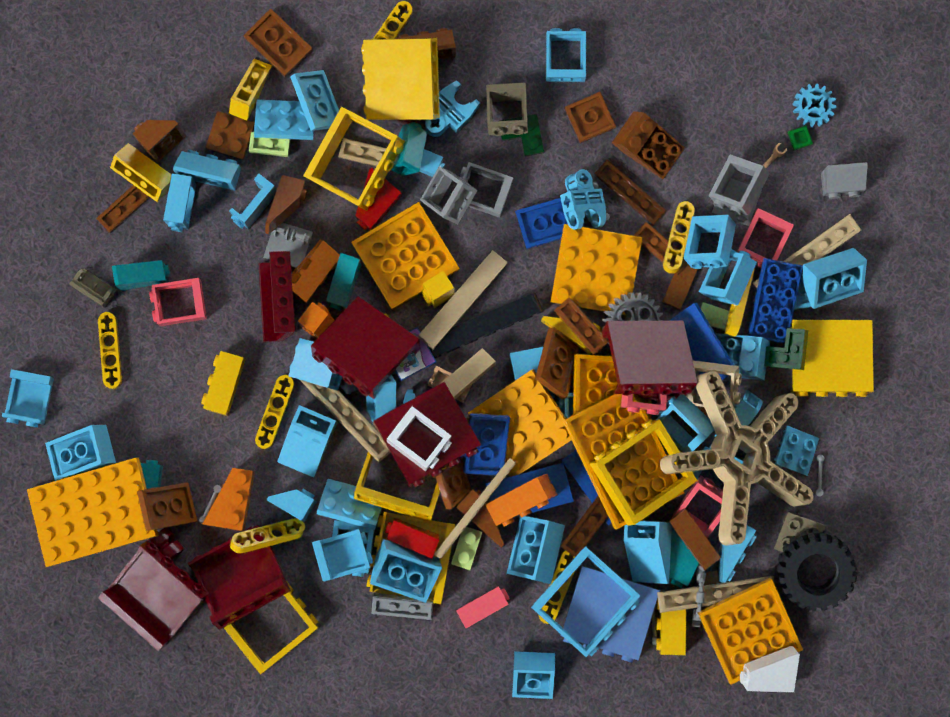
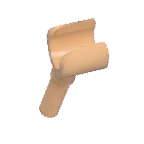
(776, 153)

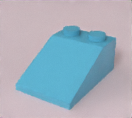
(80, 452)

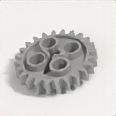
(637, 302)

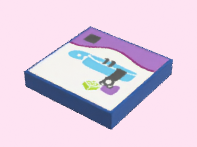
(415, 362)

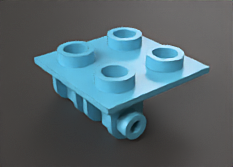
(796, 450)

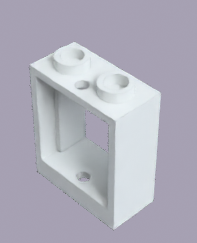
(401, 428)

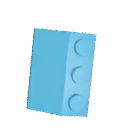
(208, 169)
(834, 277)
(535, 549)
(405, 571)

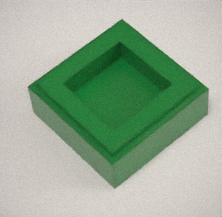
(800, 138)

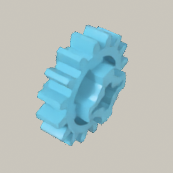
(819, 111)

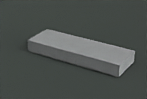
(401, 606)

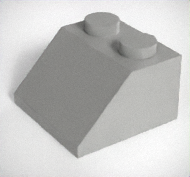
(844, 180)

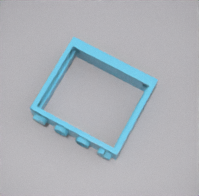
(617, 618)

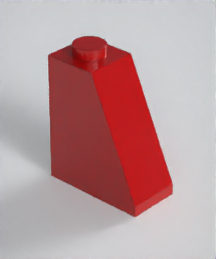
(383, 202)
(412, 537)

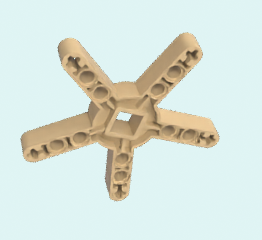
(756, 464)

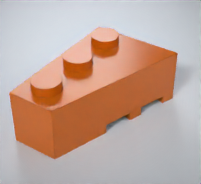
(313, 270)
(316, 319)
(521, 500)
(232, 502)

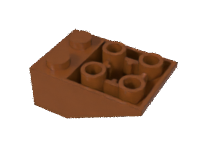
(648, 144)

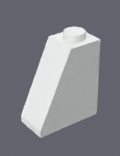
(772, 672)

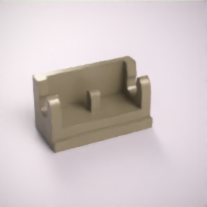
(93, 287)

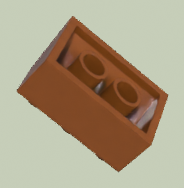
(445, 41)
(158, 136)

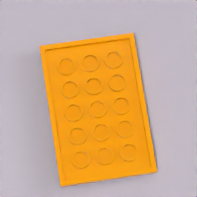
(634, 470)
(89, 512)

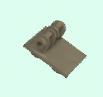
(793, 526)

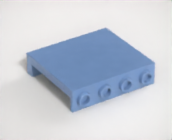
(594, 604)

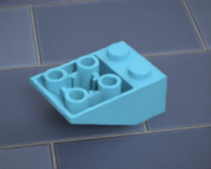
(747, 353)
(307, 441)
(648, 551)
(733, 555)

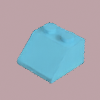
(295, 503)
(533, 675)

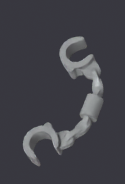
(700, 578)

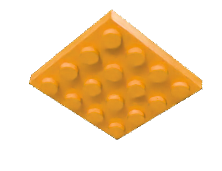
(404, 255)
(595, 267)
(594, 381)
(534, 421)
(748, 627)

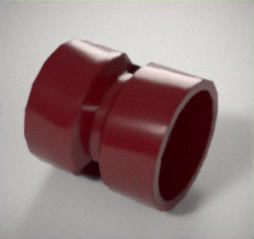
(167, 544)

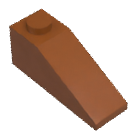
(286, 201)
(483, 518)

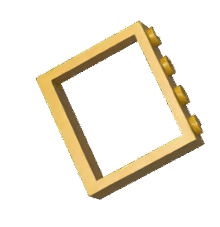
(329, 146)
(598, 465)
(390, 502)
(252, 656)

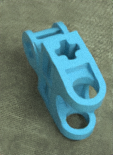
(451, 113)
(583, 201)

